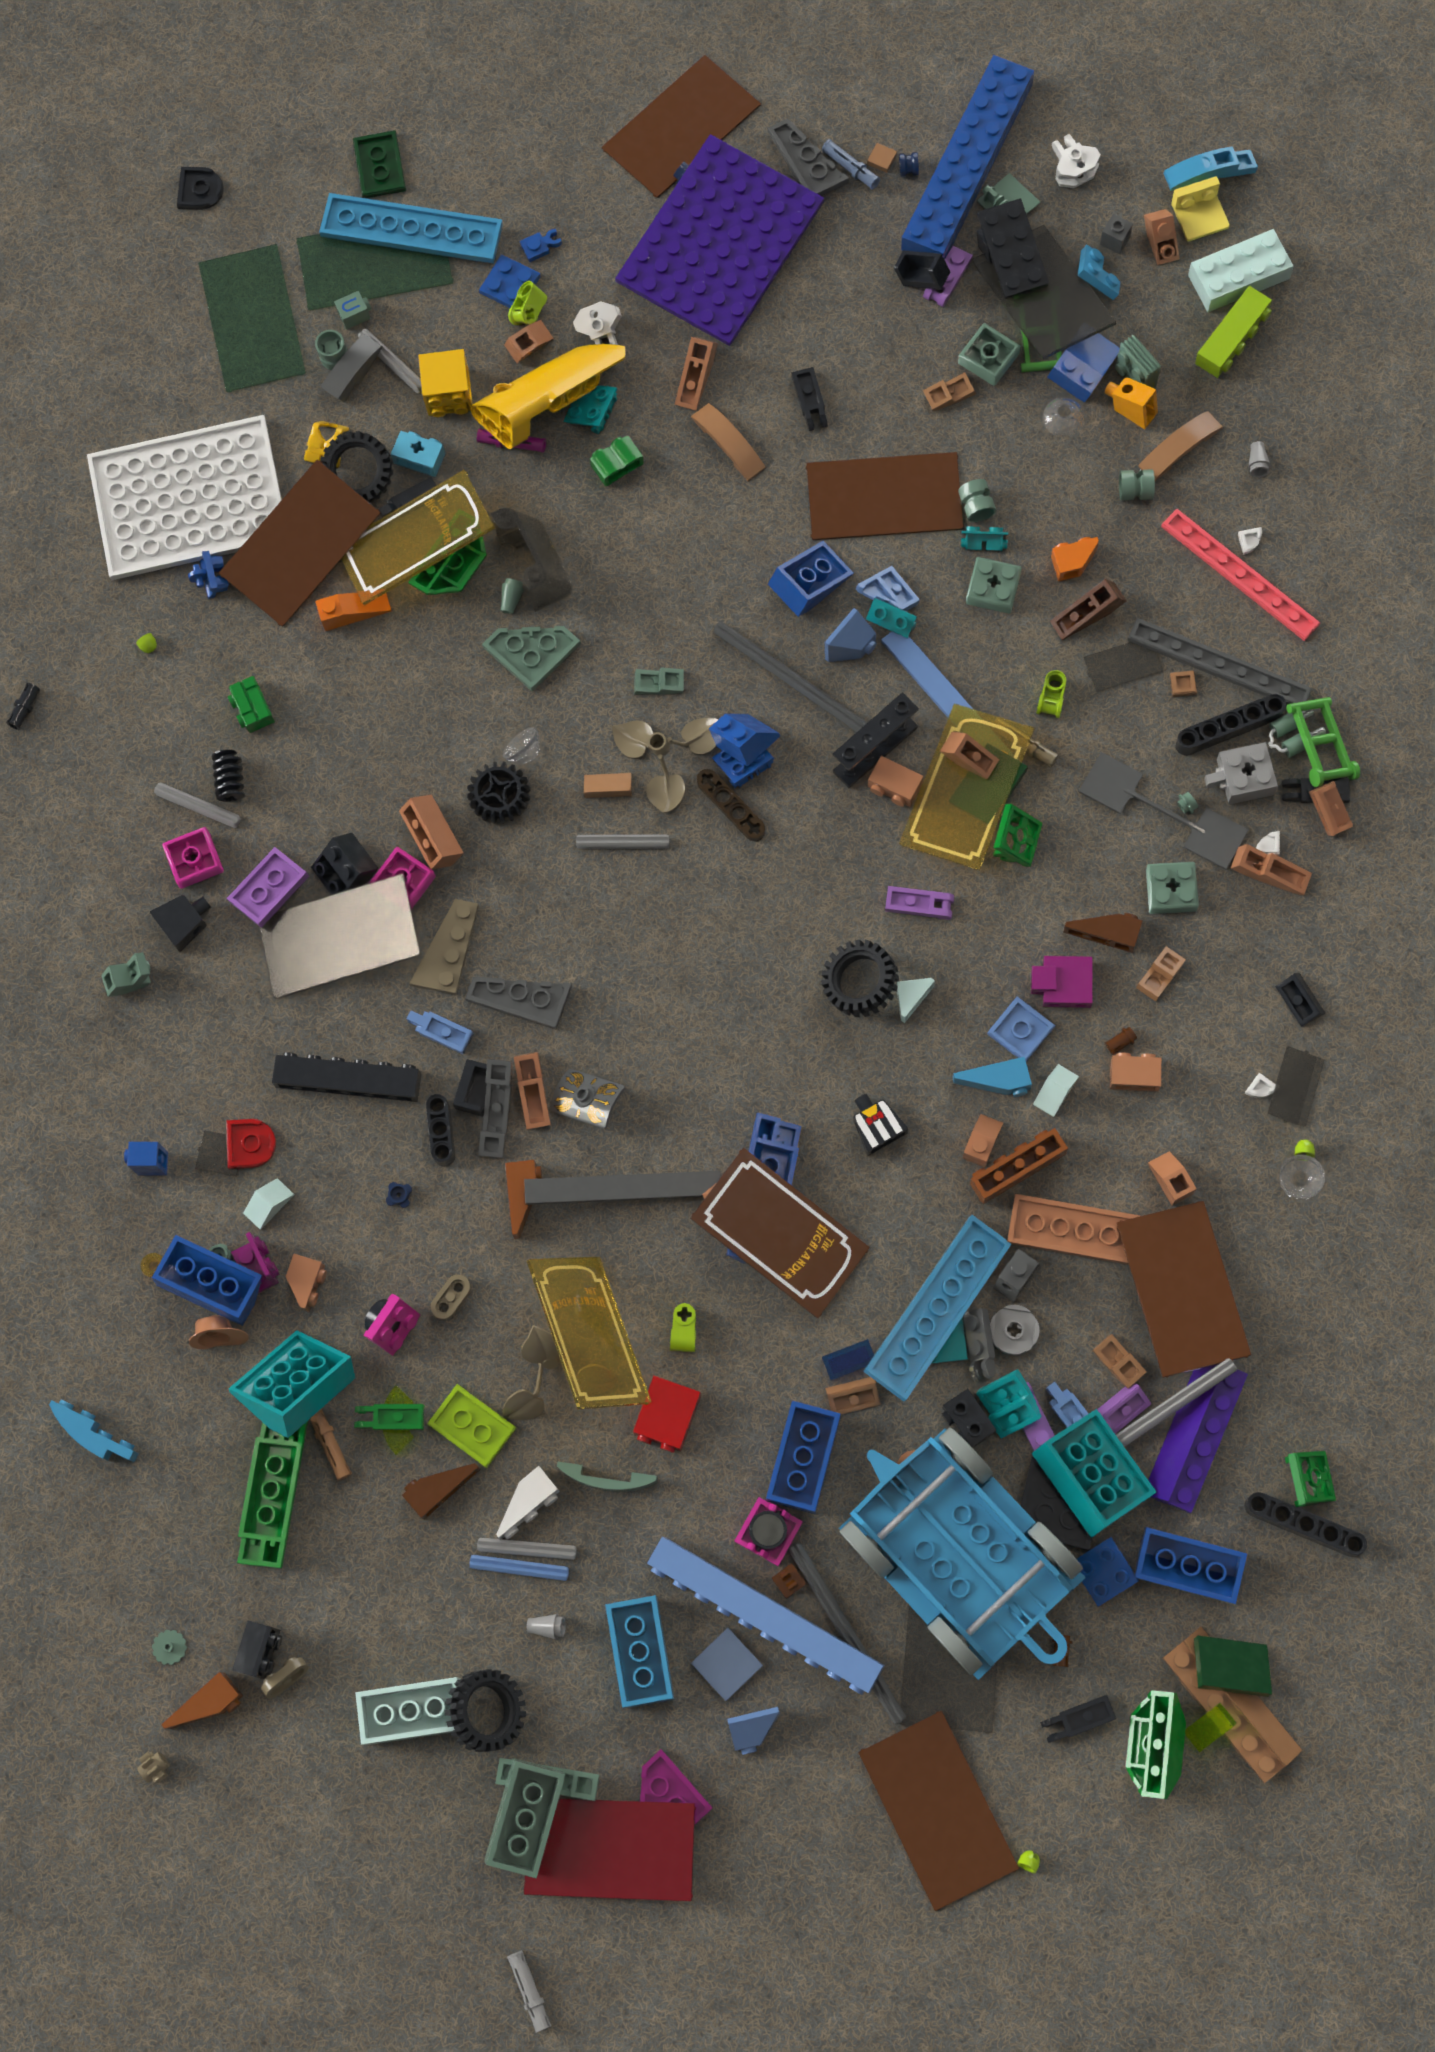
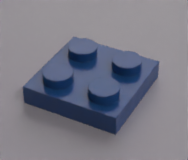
(506, 279)

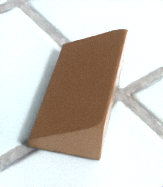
(607, 785)
(853, 1396)

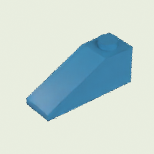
(1002, 1077)

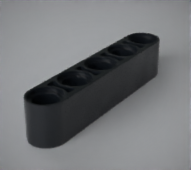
(1238, 717)
(1318, 1524)

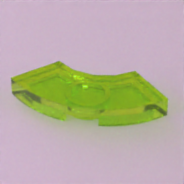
(397, 1439)

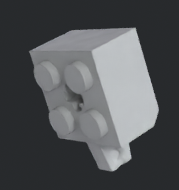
(1239, 786)

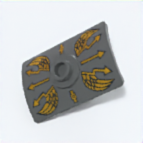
(586, 1097)

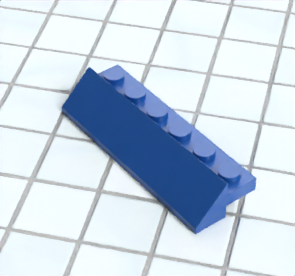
(775, 1146)

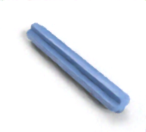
(519, 1567)

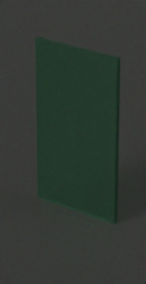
(342, 267)
(251, 318)

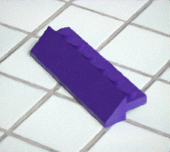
(1194, 1441)

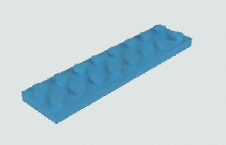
(411, 228)
(937, 1308)

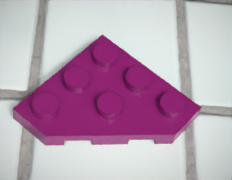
(666, 1783)

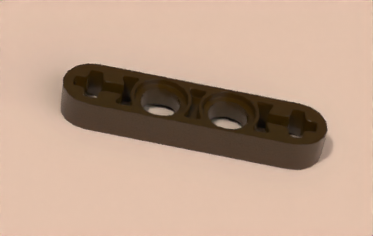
(733, 803)

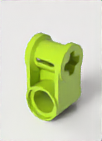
(527, 304)
(1052, 698)
(683, 1333)

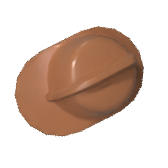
(215, 1332)

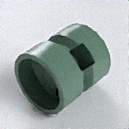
(330, 348)
(1136, 484)
(977, 500)

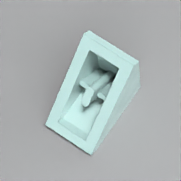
(911, 995)
(1055, 1090)
(267, 1202)

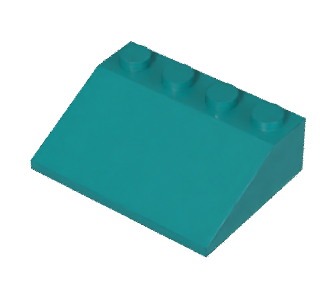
(294, 1382)
(1093, 1472)

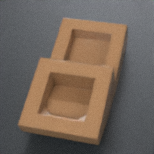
(945, 394)
(1161, 973)
(1119, 1361)

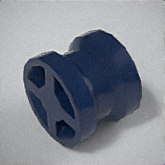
(908, 164)

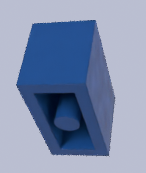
(146, 1158)

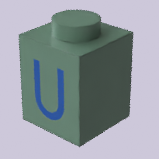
(353, 309)

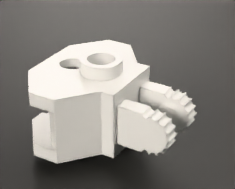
(1075, 162)
(602, 325)

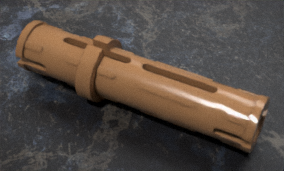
(325, 1434)

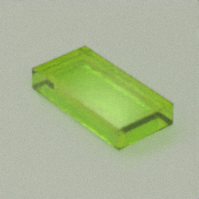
(1209, 1727)

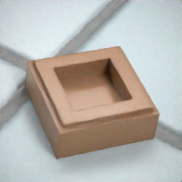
(882, 157)
(1183, 683)

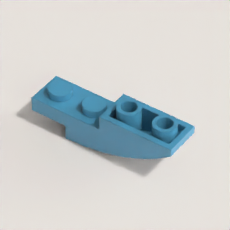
(1218, 162)
(83, 1430)

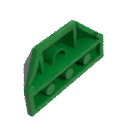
(452, 572)
(1156, 1744)

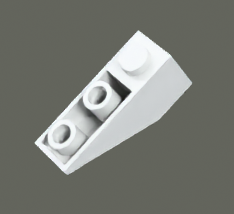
(529, 1496)

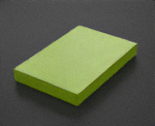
(472, 1426)

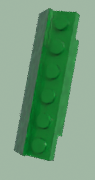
(270, 1497)

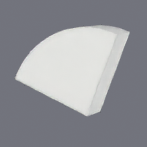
(1249, 539)
(1270, 843)
(1260, 1087)

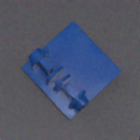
(738, 771)
(1106, 1571)

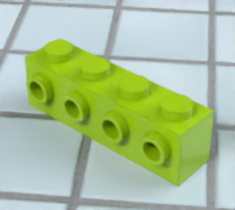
(1233, 332)

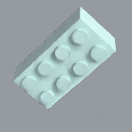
(1229, 272)
(404, 1711)

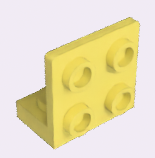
(1199, 209)

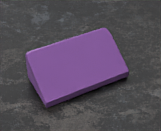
(1124, 1407)

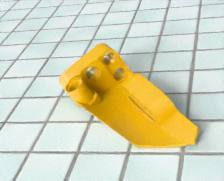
(550, 386)

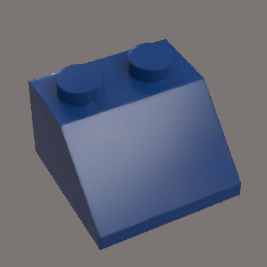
(742, 736)

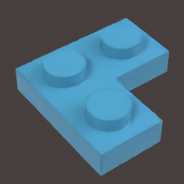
(1092, 272)

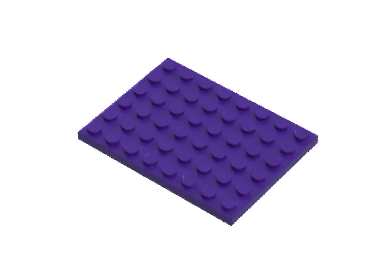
(719, 240)

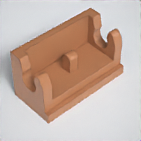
(1331, 809)

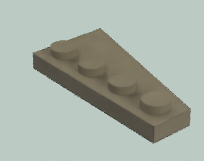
(447, 953)

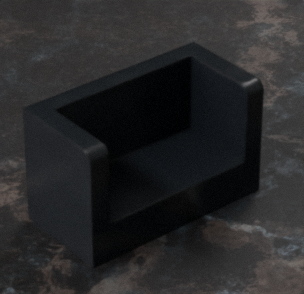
(922, 269)
(472, 1088)

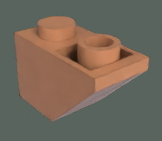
(1162, 236)
(528, 341)
(1172, 1178)
(304, 1277)

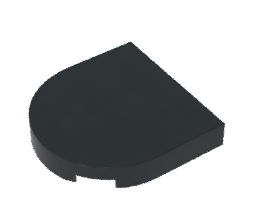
(199, 188)

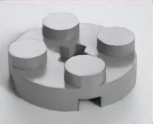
(1025, 1321)

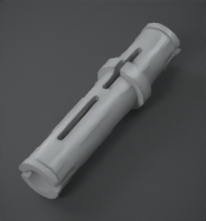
(530, 1995)

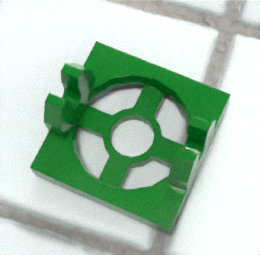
(1014, 814)
(1318, 1463)

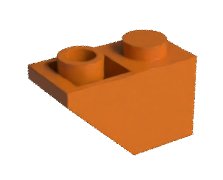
(1073, 558)

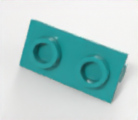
(993, 538)
(891, 618)

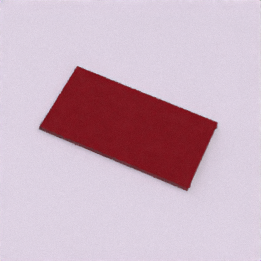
(618, 1851)

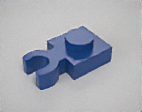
(537, 246)

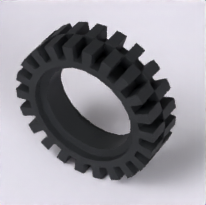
(366, 441)
(874, 999)
(459, 1716)

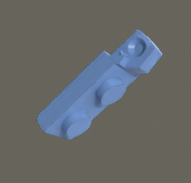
(441, 1030)
(1065, 1405)

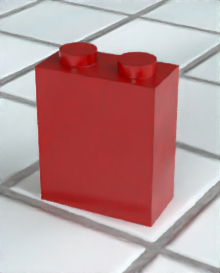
(668, 1414)

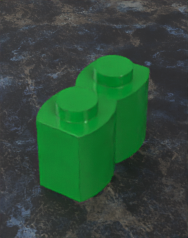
(616, 460)

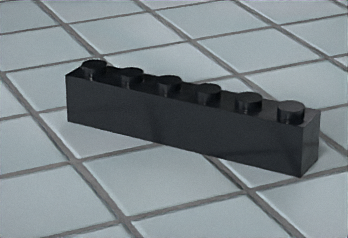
(346, 1078)

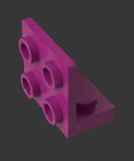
(254, 1258)

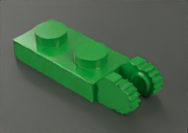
(392, 1417)

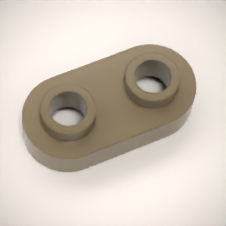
(448, 1296)
(281, 1680)

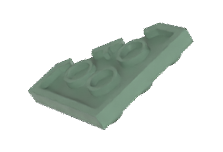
(531, 651)

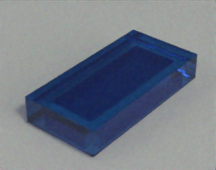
(848, 1359)

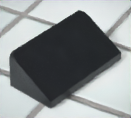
(1300, 999)

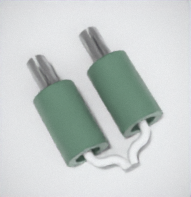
(1285, 725)

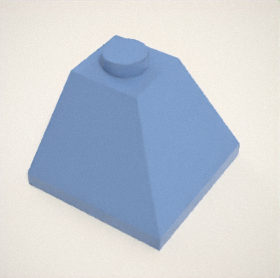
(850, 639)
(752, 1729)

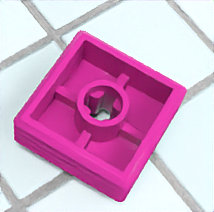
(179, 857)
(417, 874)

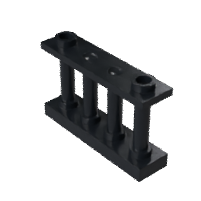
(875, 740)

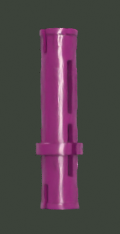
(537, 444)

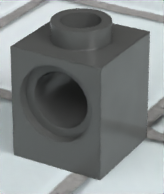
(1116, 234)

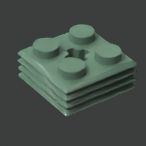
(985, 342)
(1137, 362)
(998, 598)
(1162, 898)

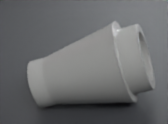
(1258, 461)
(547, 1626)

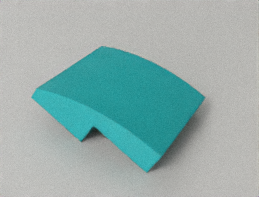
(1009, 1403)

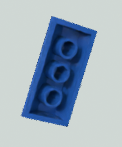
(208, 1280)
(1190, 1565)

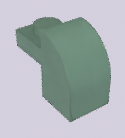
(127, 977)

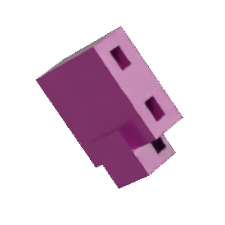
(1063, 981)

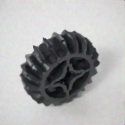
(507, 787)

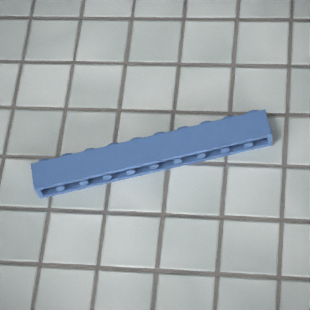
(766, 1615)

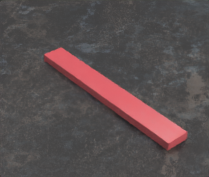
(1240, 574)

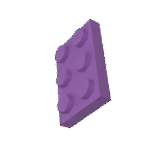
(268, 887)

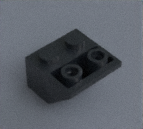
(344, 864)
(257, 1650)

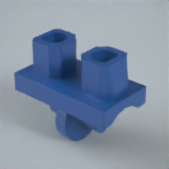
(209, 565)

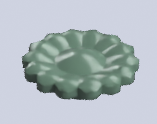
(169, 1647)

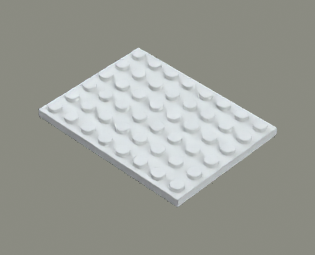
(183, 495)

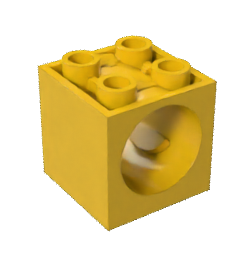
(445, 382)

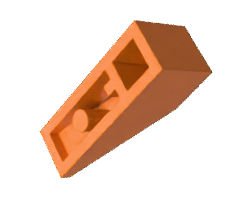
(347, 609)

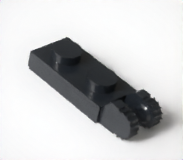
(809, 396)
(1305, 785)
(1082, 1718)

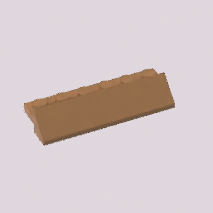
(1257, 1735)

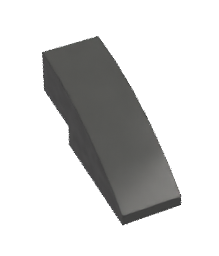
(351, 367)

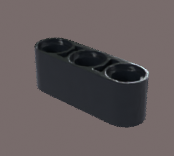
(437, 1119)

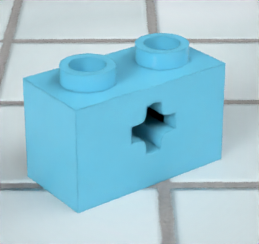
(408, 453)

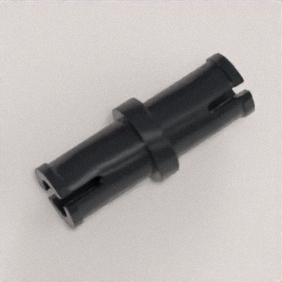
(23, 706)

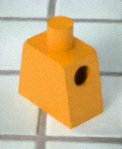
(1134, 401)

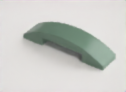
(638, 1480)
(575, 1784)

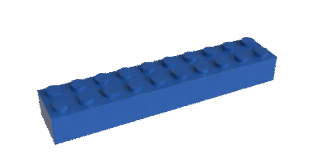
(968, 158)

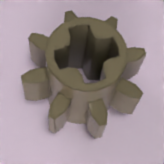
(153, 1767)

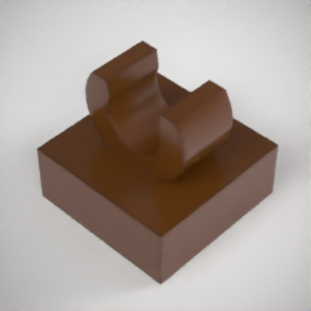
(789, 1581)

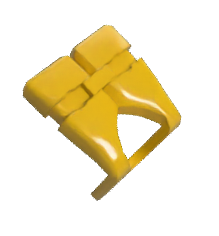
(317, 444)

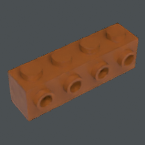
(1018, 1166)

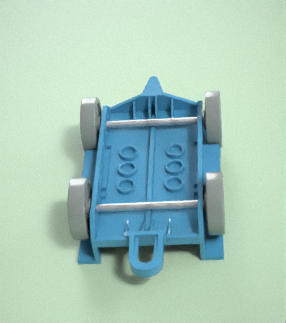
(962, 1552)

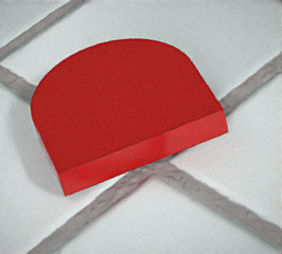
(249, 1143)

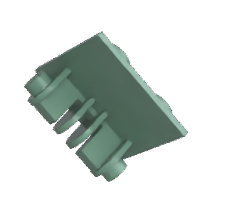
(1005, 191)

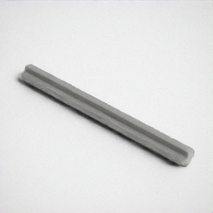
(1176, 1402)

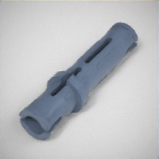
(858, 169)

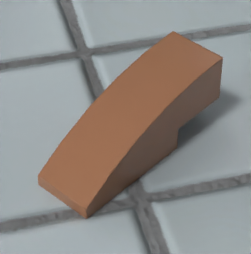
(1271, 869)
(532, 1090)

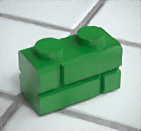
(251, 705)

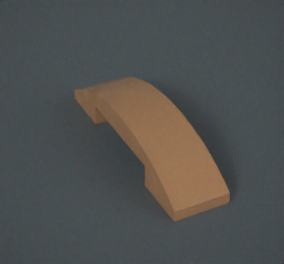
(729, 440)
(1180, 443)

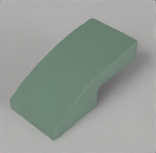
(659, 682)

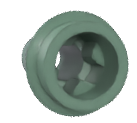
(511, 594)

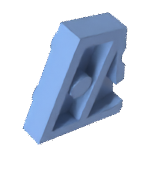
(890, 588)

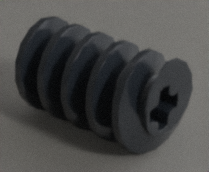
(225, 775)

